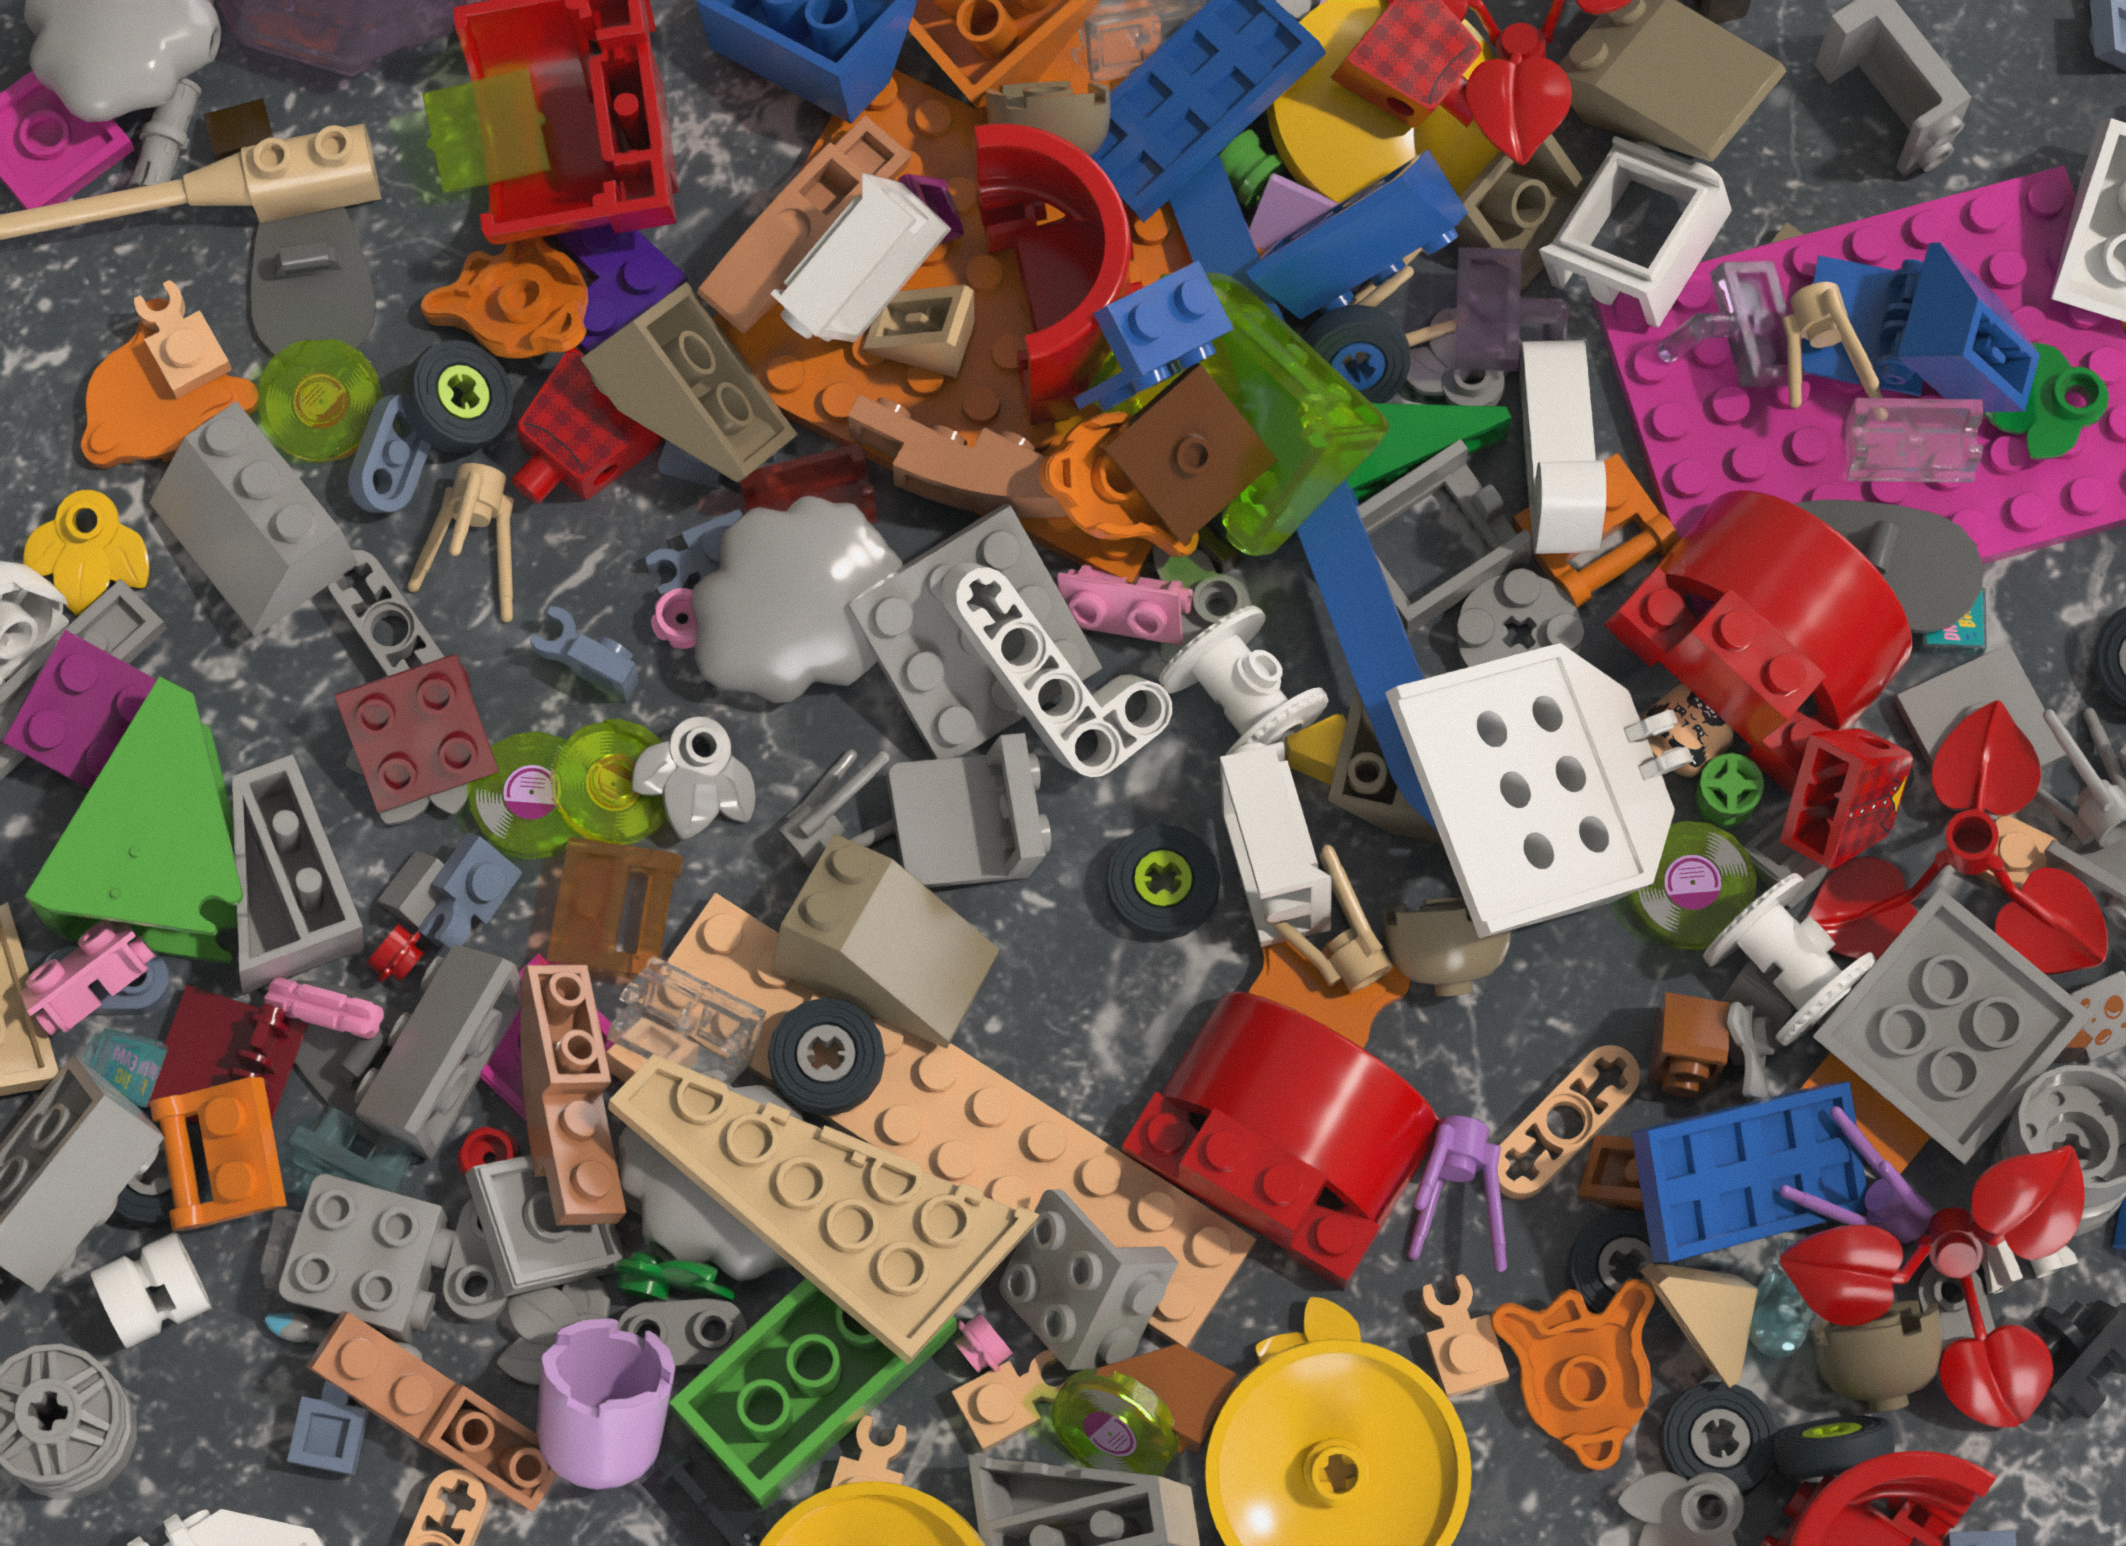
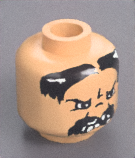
(1697, 729)

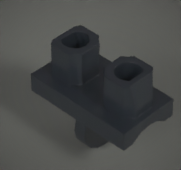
(2077, 1346)

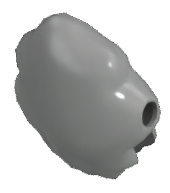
(119, 52)
(780, 599)
(682, 1218)

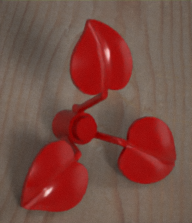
(1521, 92)
(1978, 768)
(2023, 1200)

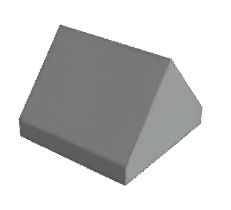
(411, 892)

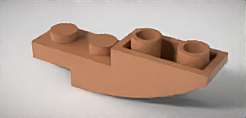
(796, 221)
(947, 471)
(563, 1096)
(433, 1410)

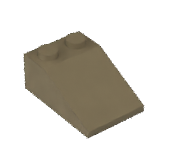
(1668, 77)
(690, 386)
(883, 943)

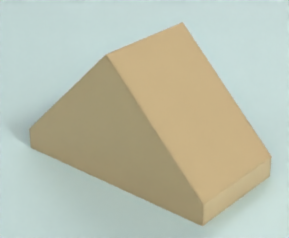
(925, 328)
(1710, 1311)

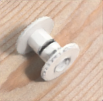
(1243, 680)
(1798, 949)

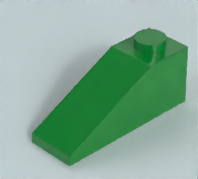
(1419, 434)

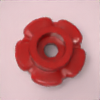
(395, 955)
(484, 1141)

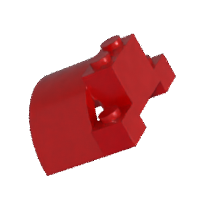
(602, 115)
(1063, 265)
(1787, 620)
(1286, 1118)
(1923, 1489)

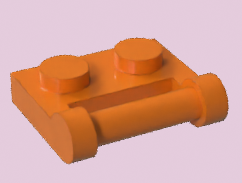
(1624, 504)
(236, 1148)

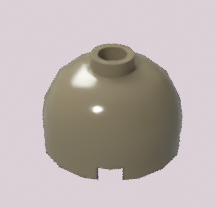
(1054, 108)
(1441, 945)
(1882, 1357)

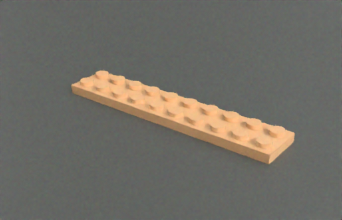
(983, 1129)

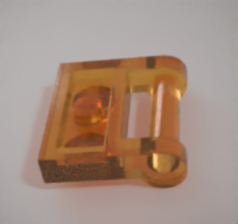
(594, 902)

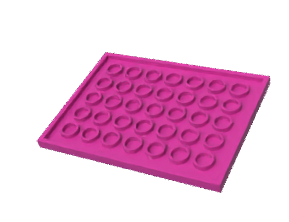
(1717, 438)

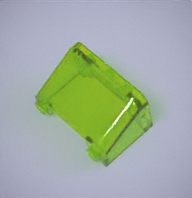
(1295, 405)

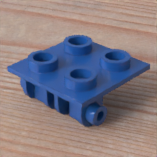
(1878, 310)

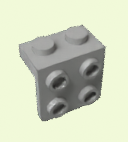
(970, 816)
(367, 1255)
(1080, 1288)

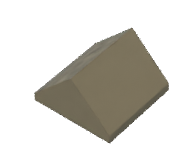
(1521, 205)

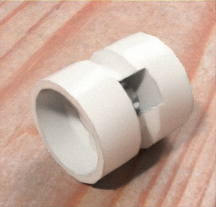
(126, 1292)

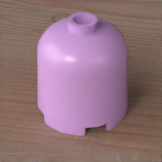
(603, 1403)

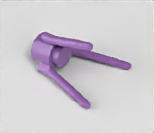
(1456, 1155)
(1889, 1201)

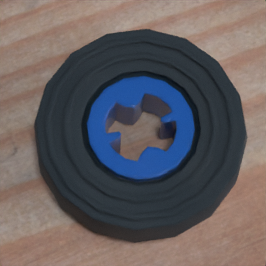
(1366, 331)

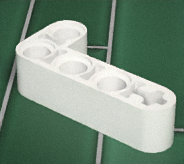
(1559, 446)
(1042, 662)

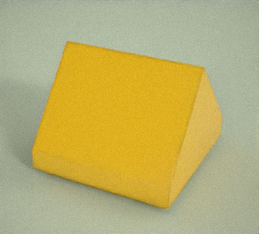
(1317, 748)

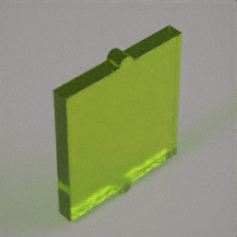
(486, 131)

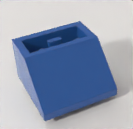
(1966, 337)

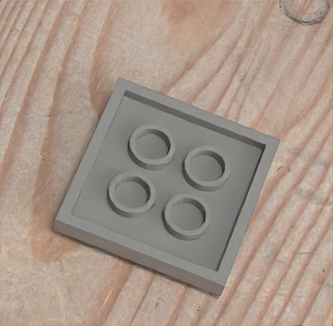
(930, 659)
(1952, 1025)

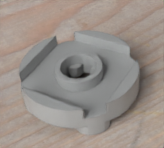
(1516, 599)

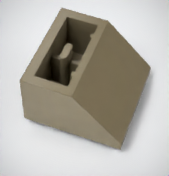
(1365, 783)

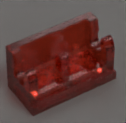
(832, 475)

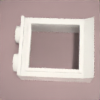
(1681, 252)
(860, 262)
(1272, 843)

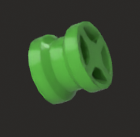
(1250, 167)
(1733, 777)

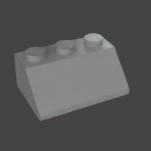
(249, 520)
(440, 1049)
(67, 1169)

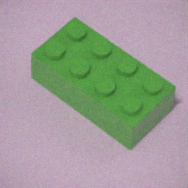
(791, 1390)

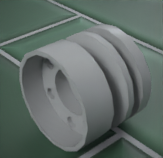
(2082, 1110)
(83, 1449)

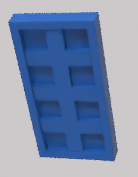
(1200, 96)
(1720, 1172)

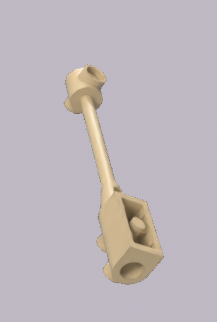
(274, 177)

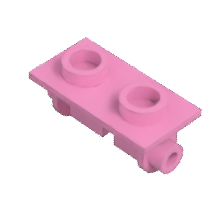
(1113, 606)
(64, 984)

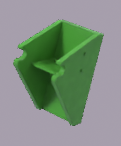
(150, 840)

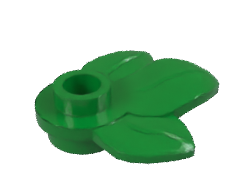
(2048, 419)
(652, 1278)

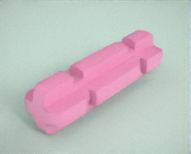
(325, 1007)

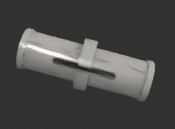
(165, 136)

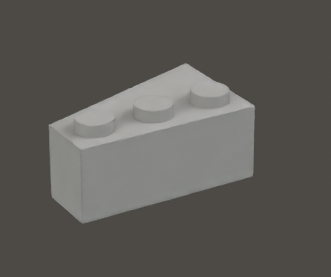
(292, 888)
(1078, 1506)

